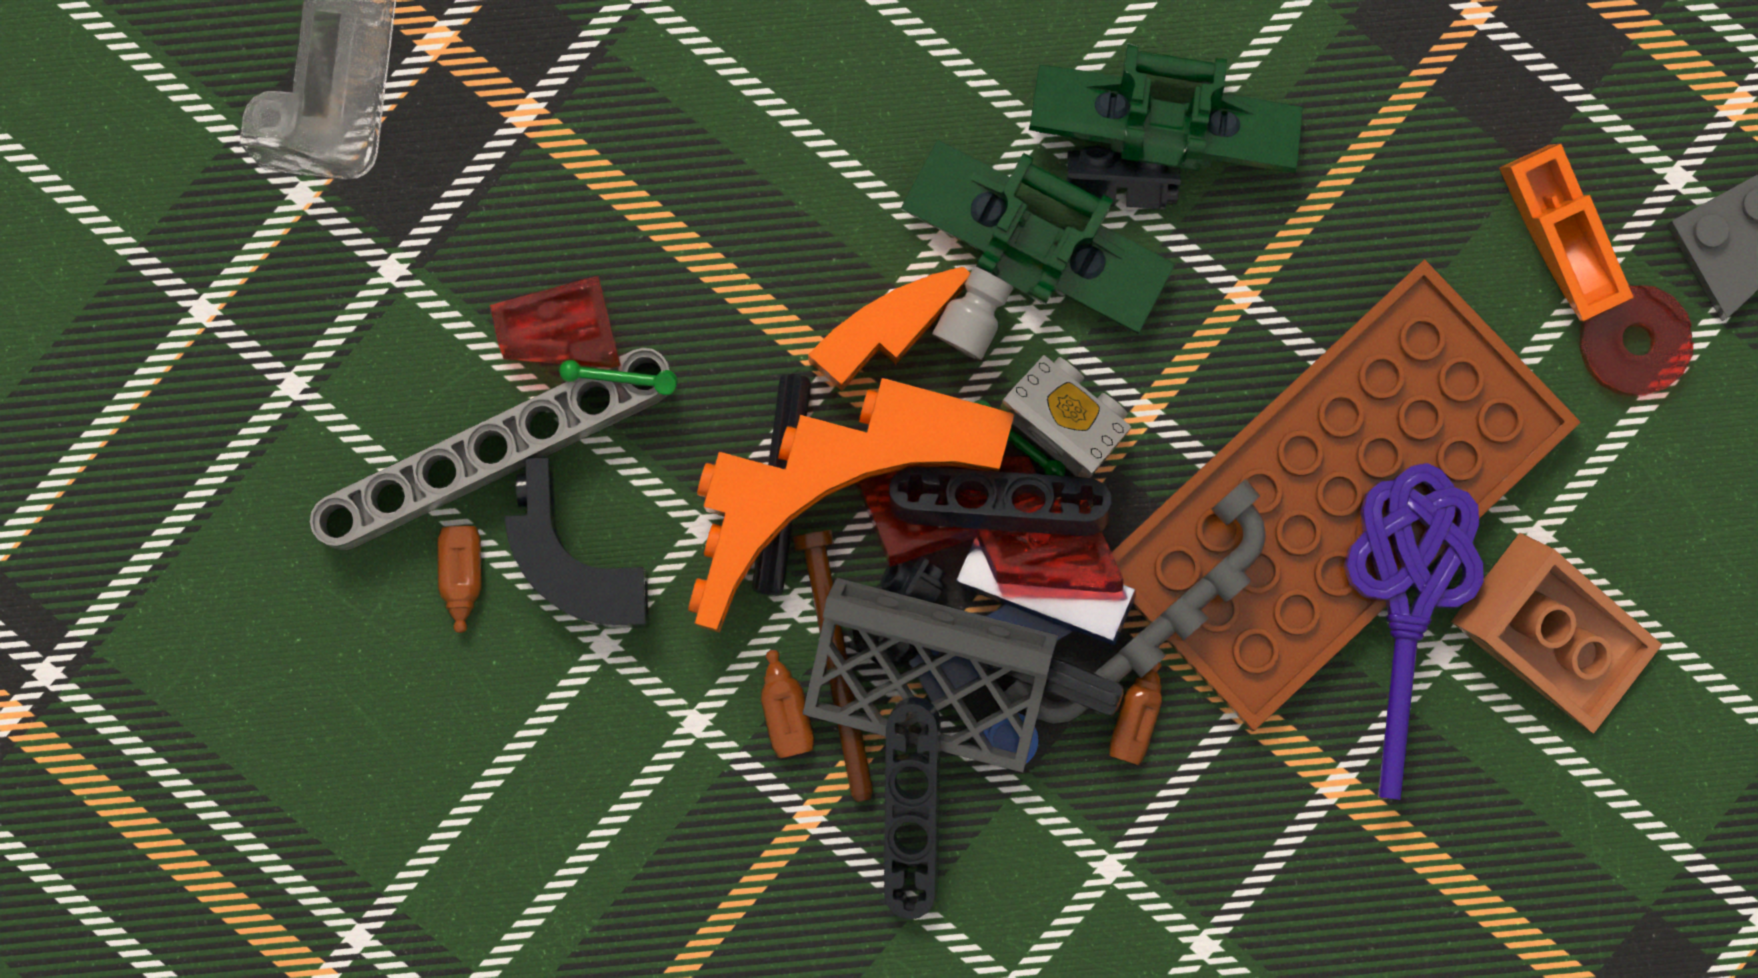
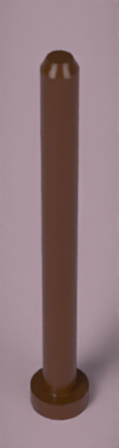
(821, 583)

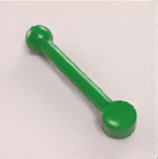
(664, 382)
(1051, 467)

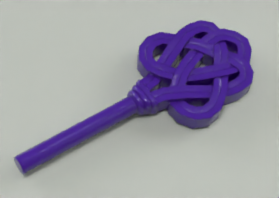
(1407, 626)

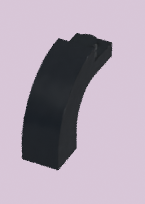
(585, 592)

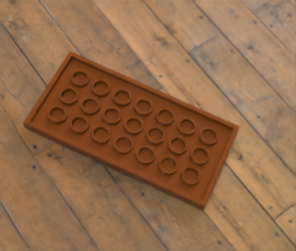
(1394, 392)

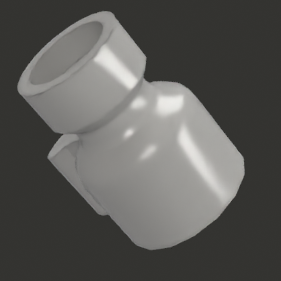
(970, 320)

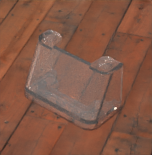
(337, 95)

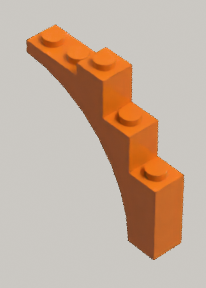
(760, 500)

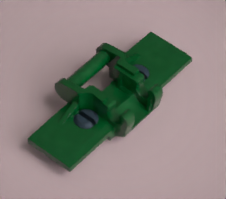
(1165, 132)
(1030, 253)

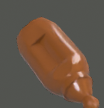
(459, 571)
(783, 710)
(1137, 718)

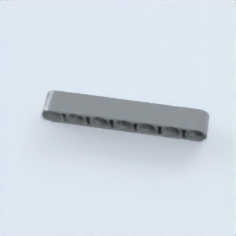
(464, 452)

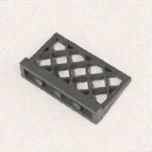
(942, 630)

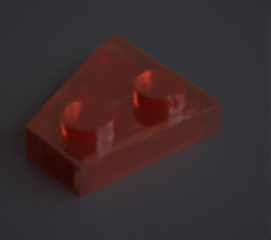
(558, 326)
(1052, 558)

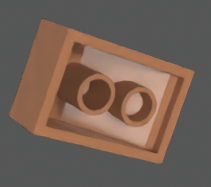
(1557, 631)

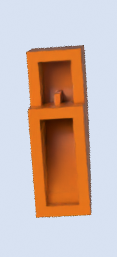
(1567, 231)
(886, 325)

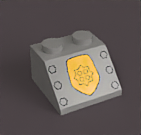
(1066, 417)

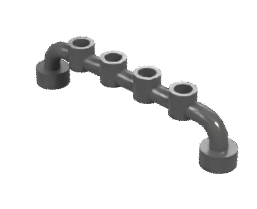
(1184, 614)

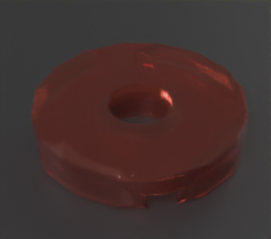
(1634, 374)

